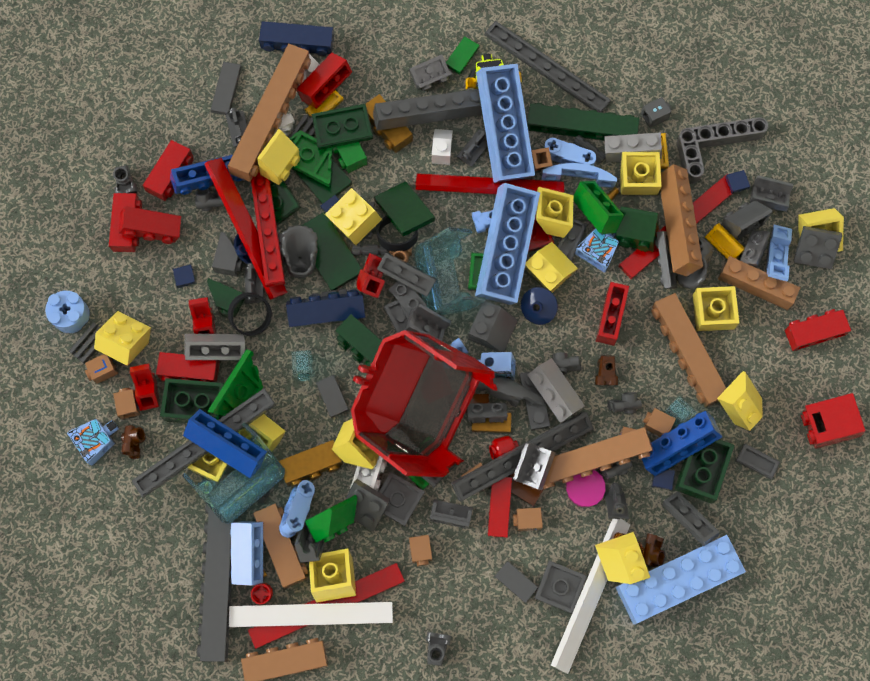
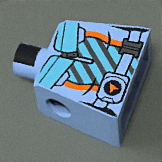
(598, 249)
(502, 363)
(93, 439)

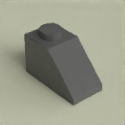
(226, 259)

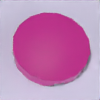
(586, 490)

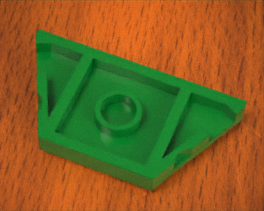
(313, 162)
(239, 387)

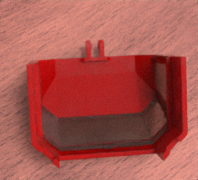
(416, 401)

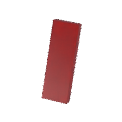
(500, 508)

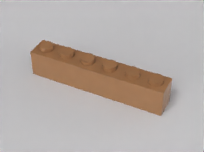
(680, 221)
(689, 349)
(598, 456)

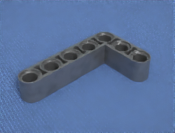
(715, 139)

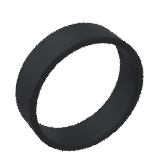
(394, 246)
(267, 320)

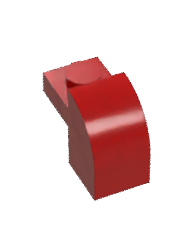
(370, 278)
(202, 316)
(145, 387)

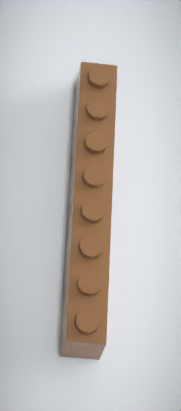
(269, 112)

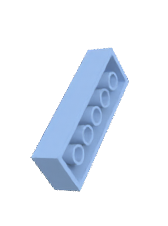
(505, 123)
(507, 244)
(681, 579)

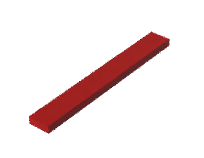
(478, 184)
(702, 207)
(240, 219)
(267, 231)
(365, 588)

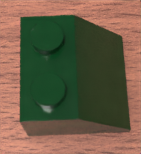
(638, 229)

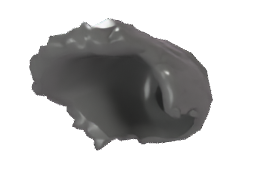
(300, 250)
(697, 278)

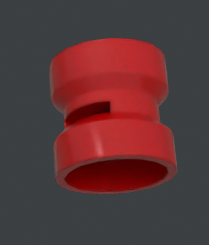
(260, 596)

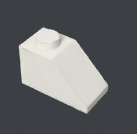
(442, 146)

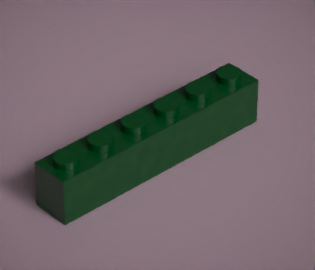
(577, 122)

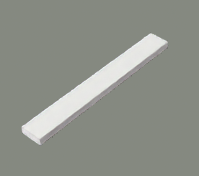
(585, 606)
(311, 614)

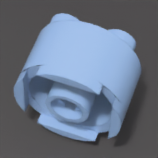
(69, 303)

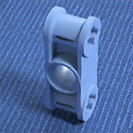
(569, 152)
(297, 509)

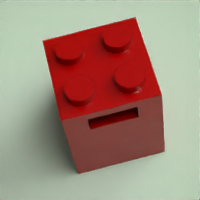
(839, 418)

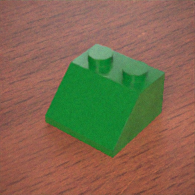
(332, 520)

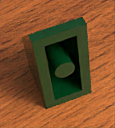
(223, 297)

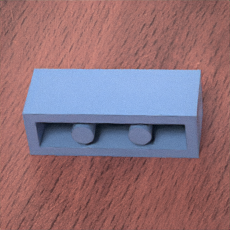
(246, 553)

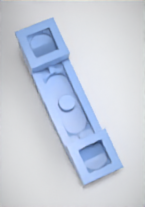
(604, 178)
(778, 253)

